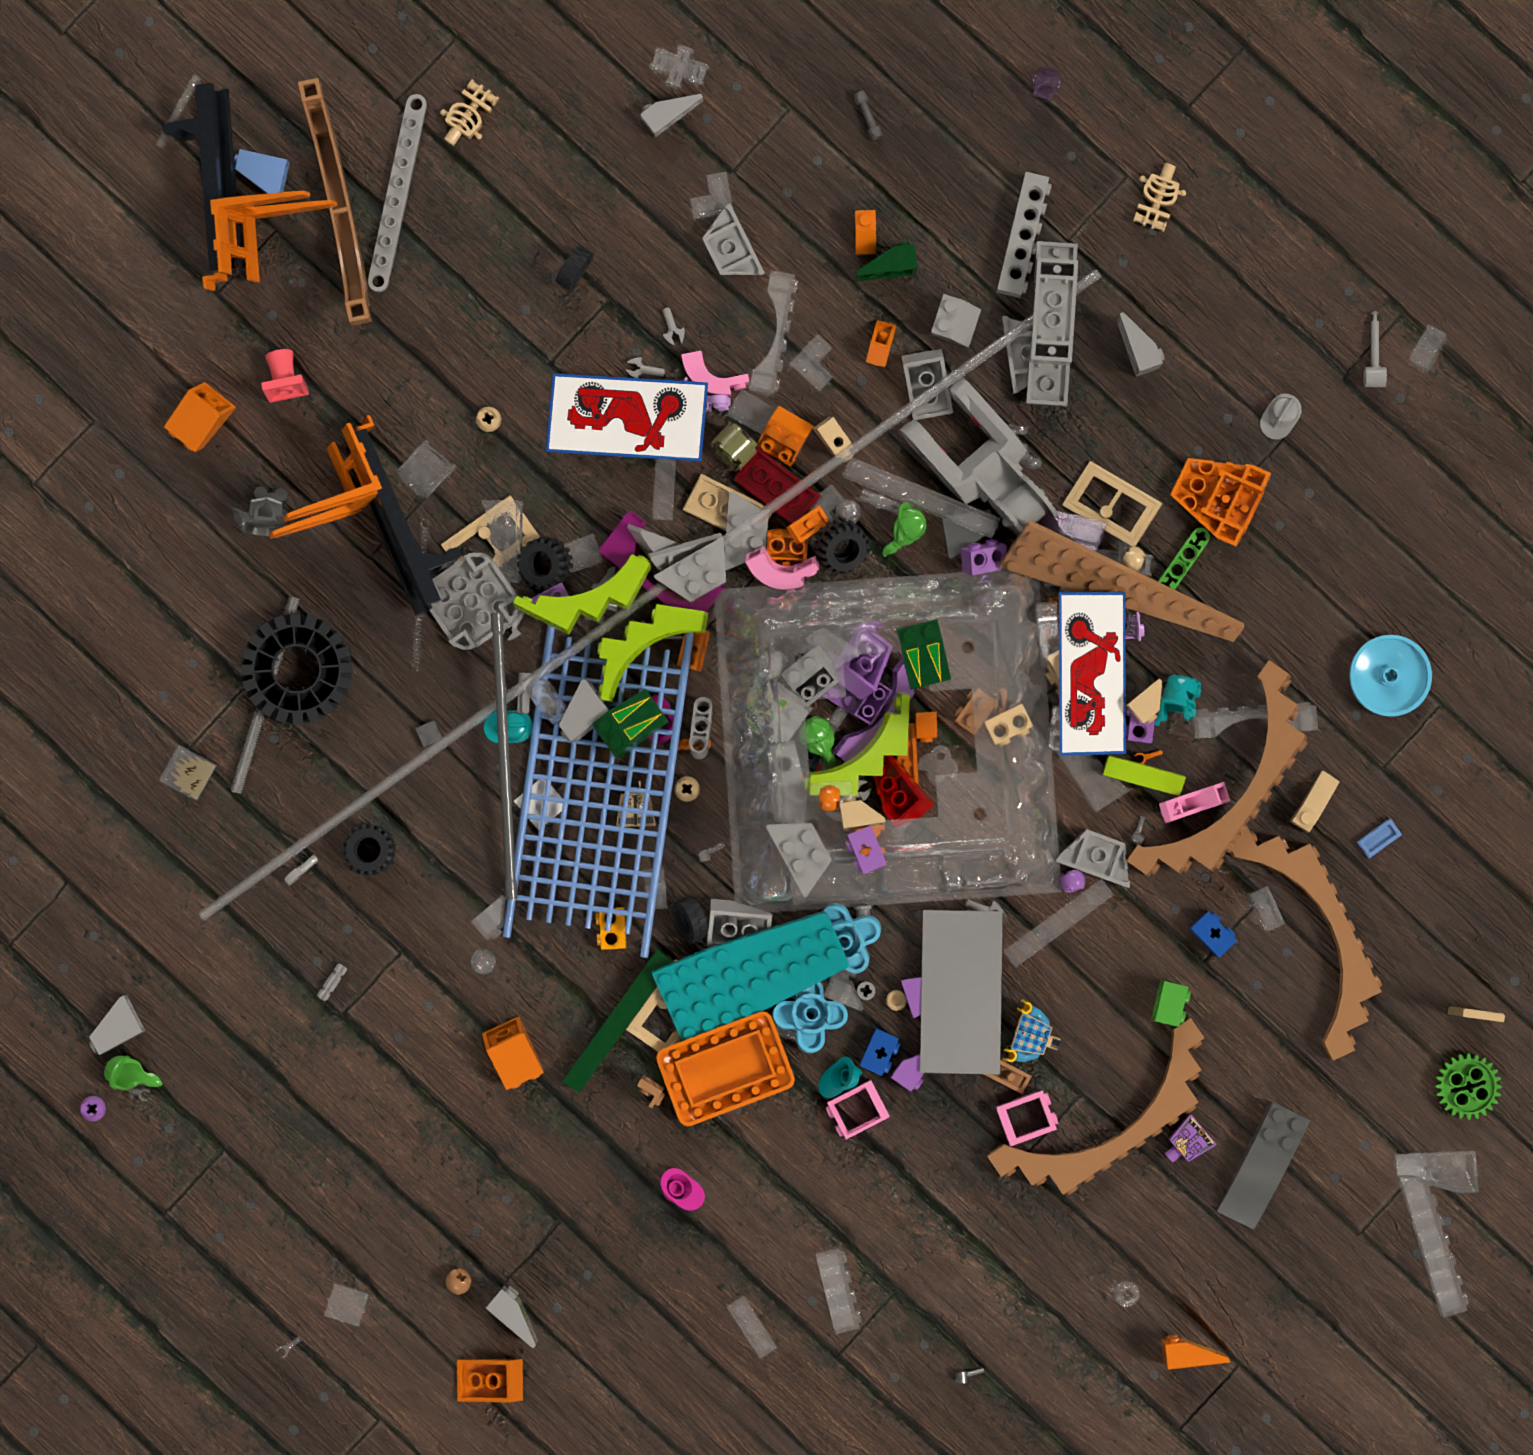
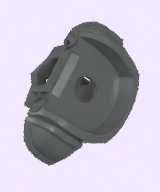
(264, 514)

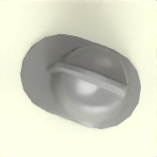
(1280, 416)

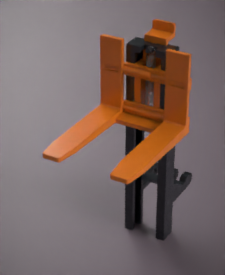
(222, 205)
(375, 491)

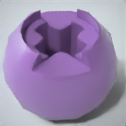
(1072, 881)
(92, 1100)

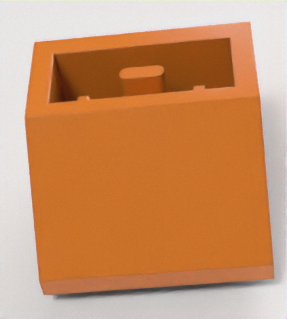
(784, 436)

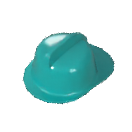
(519, 727)
(839, 1077)

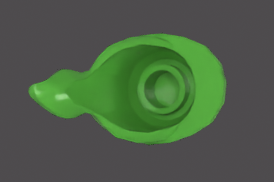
(907, 528)
(821, 740)
(127, 1073)

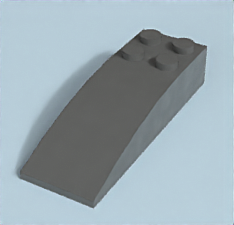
(1263, 1165)

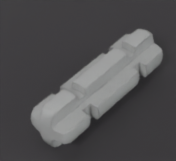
(332, 982)

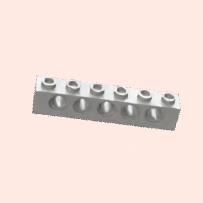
(1031, 183)

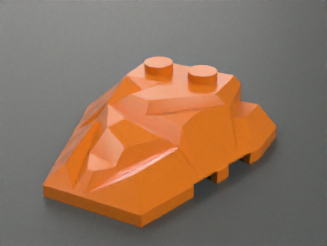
(1221, 495)

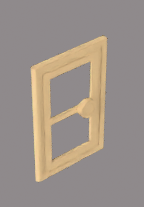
(479, 525)
(1130, 538)
(635, 1026)

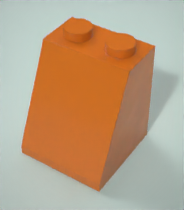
(199, 416)
(512, 1053)

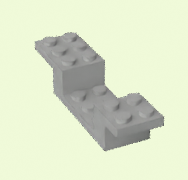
(1052, 323)

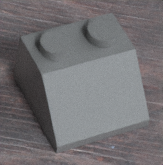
(955, 321)

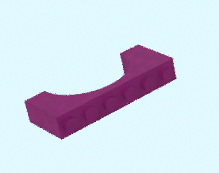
(622, 545)

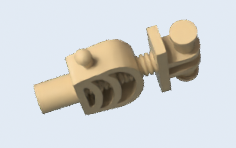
(457, 130)
(1163, 184)

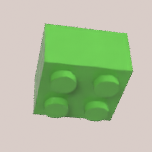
(1170, 1003)

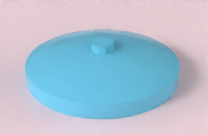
(1390, 675)

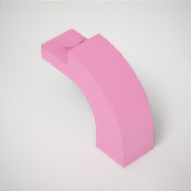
(697, 372)
(779, 576)
(1194, 802)

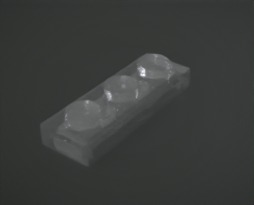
(751, 1326)

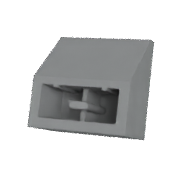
(811, 676)

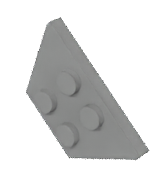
(730, 246)
(1018, 355)
(755, 538)
(667, 557)
(697, 572)
(802, 852)
(1098, 857)

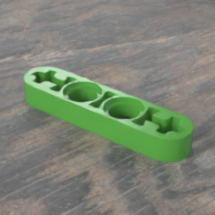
(1182, 561)

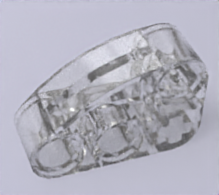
(1047, 629)

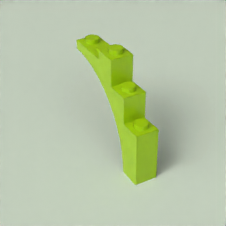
(619, 653)

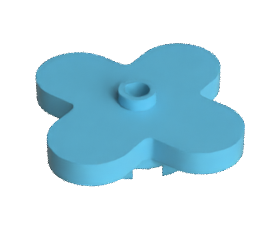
(859, 932)
(810, 1032)

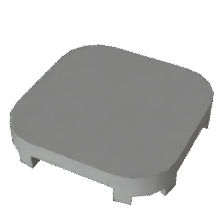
(468, 596)

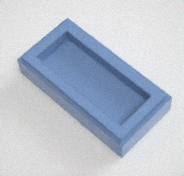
(1379, 838)

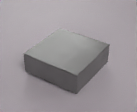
(428, 733)

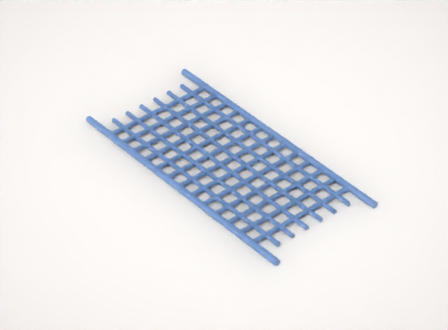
(579, 844)

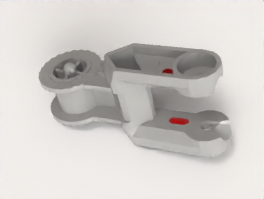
(991, 470)

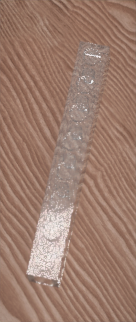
(1433, 1246)

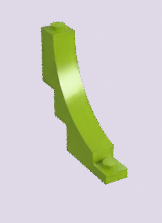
(564, 611)
(888, 740)

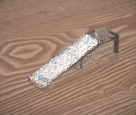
(1441, 1169)

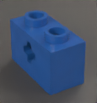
(1216, 945)
(878, 1040)

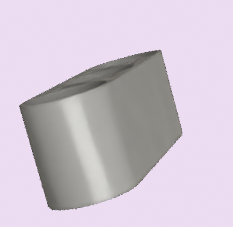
(701, 737)

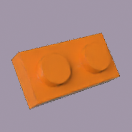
(807, 524)

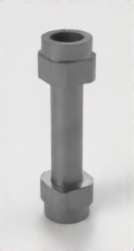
(874, 130)

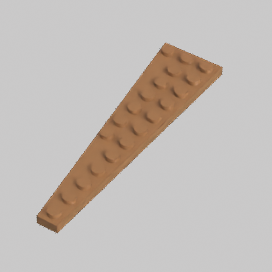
(1070, 565)

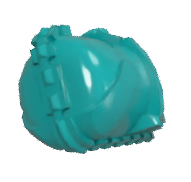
(1179, 697)

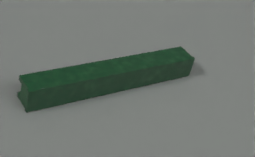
(615, 1024)

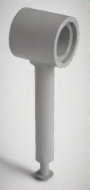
(1375, 375)

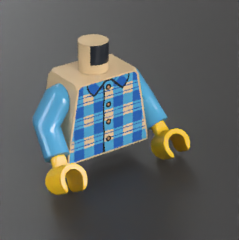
(1031, 1035)

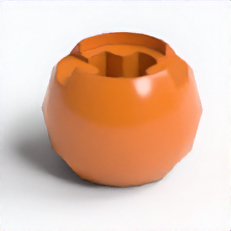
(829, 798)

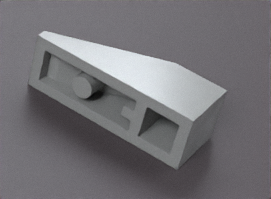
(665, 113)
(650, 541)

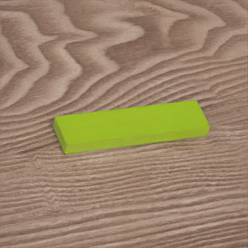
(1143, 775)

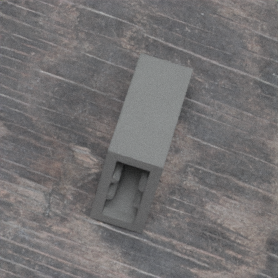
(582, 712)
(116, 1027)

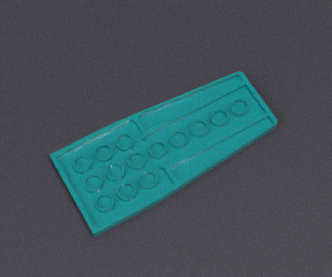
(749, 973)

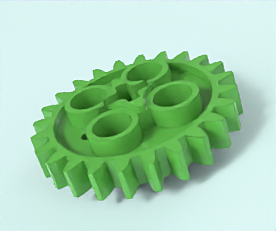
(1463, 1068)

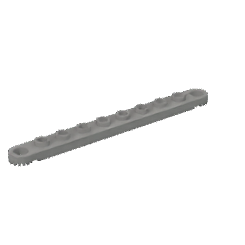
(397, 193)

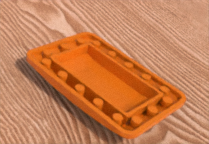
(725, 1068)

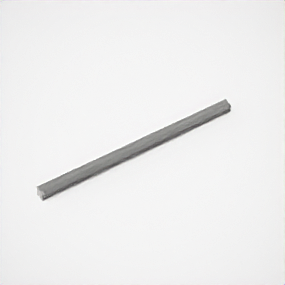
(257, 721)

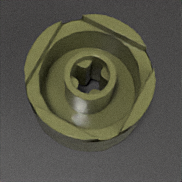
(734, 446)

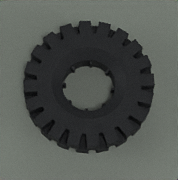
(289, 632)

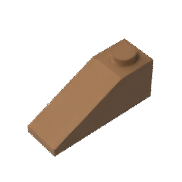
(1011, 1077)

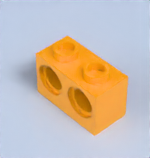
(617, 928)

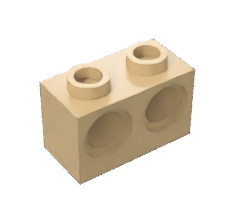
(1006, 721)

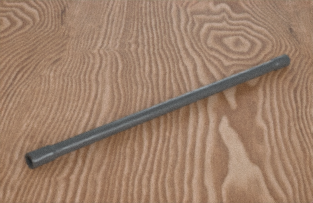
(504, 764)

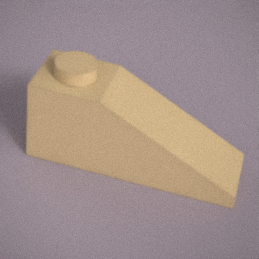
(1314, 802)

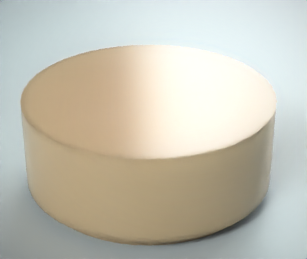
(896, 1000)

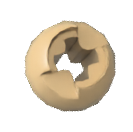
(495, 423)
(1133, 558)
(687, 780)

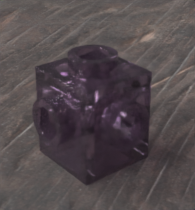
(1045, 83)

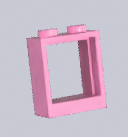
(832, 1111)
(1006, 1124)

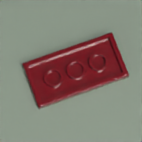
(769, 479)

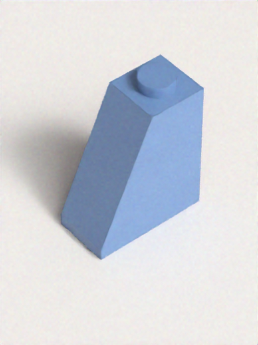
(262, 170)

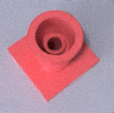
(283, 383)

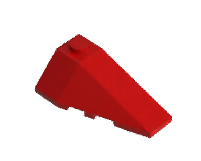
(900, 792)

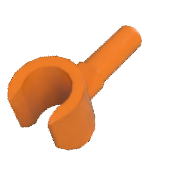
(1149, 755)

